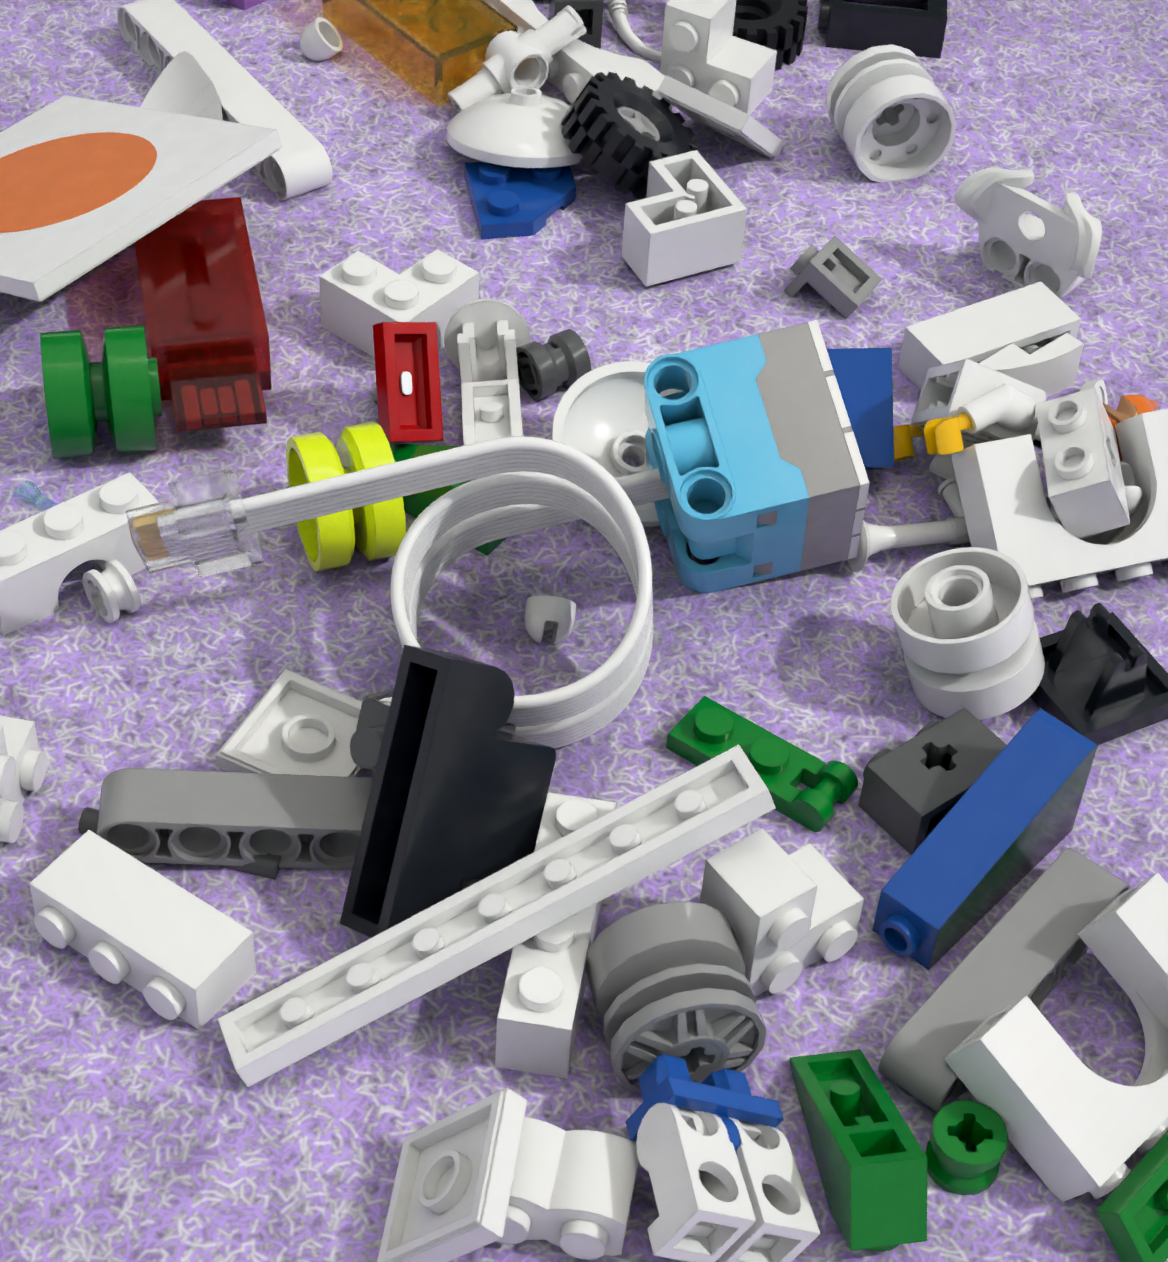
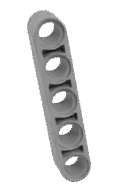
(233, 816)
(1012, 961)

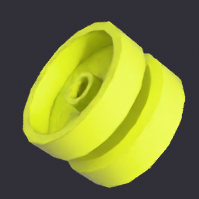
(374, 527)

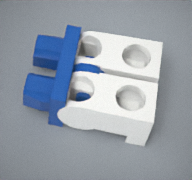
(718, 1169)

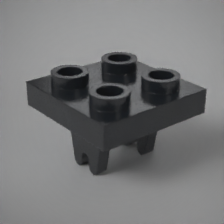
(1101, 678)

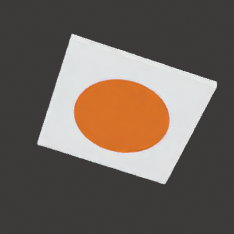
(101, 176)

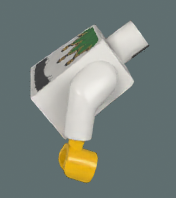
(970, 406)

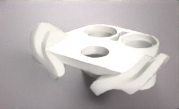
(1024, 248)

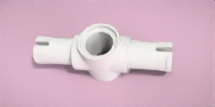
(519, 59)

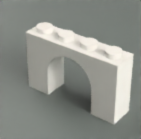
(1010, 512)
(1055, 1108)

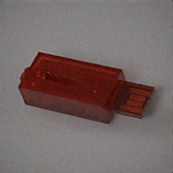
(205, 316)

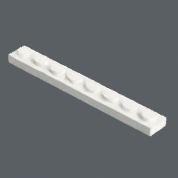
(494, 915)

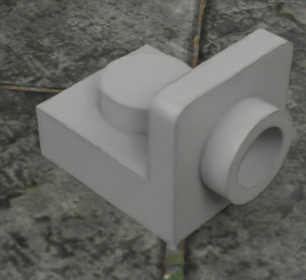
(835, 275)

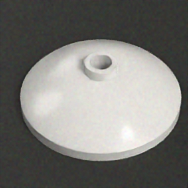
(513, 130)
(608, 421)

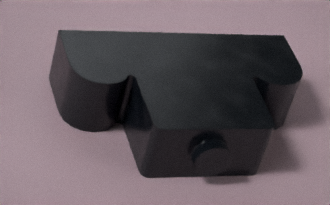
(445, 791)

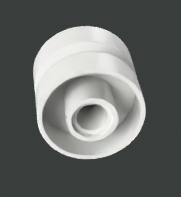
(968, 632)

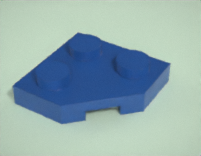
(516, 199)

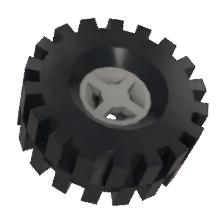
(622, 130)

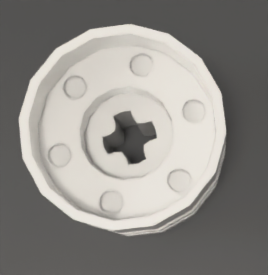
(890, 114)

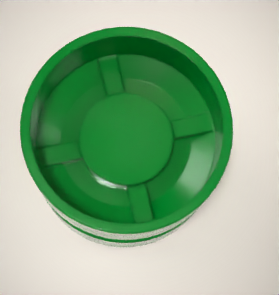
(115, 390)

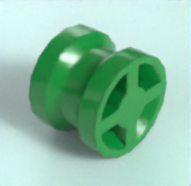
(949, 1158)

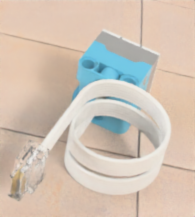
(739, 469)

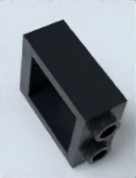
(869, 26)

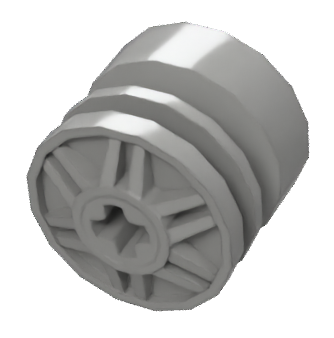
(674, 988)

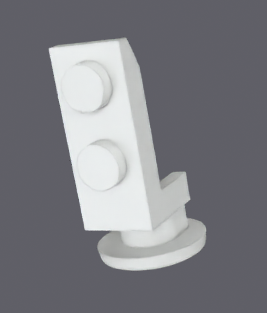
(483, 346)

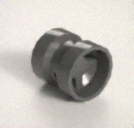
(552, 364)

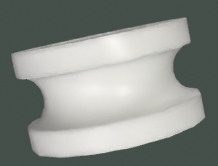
(111, 591)

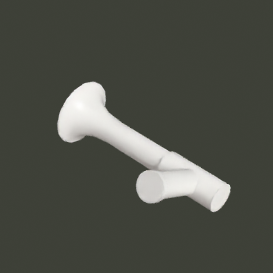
(885, 537)

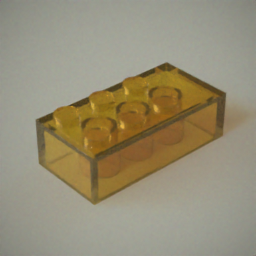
(422, 41)

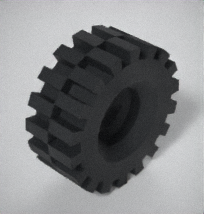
(773, 25)

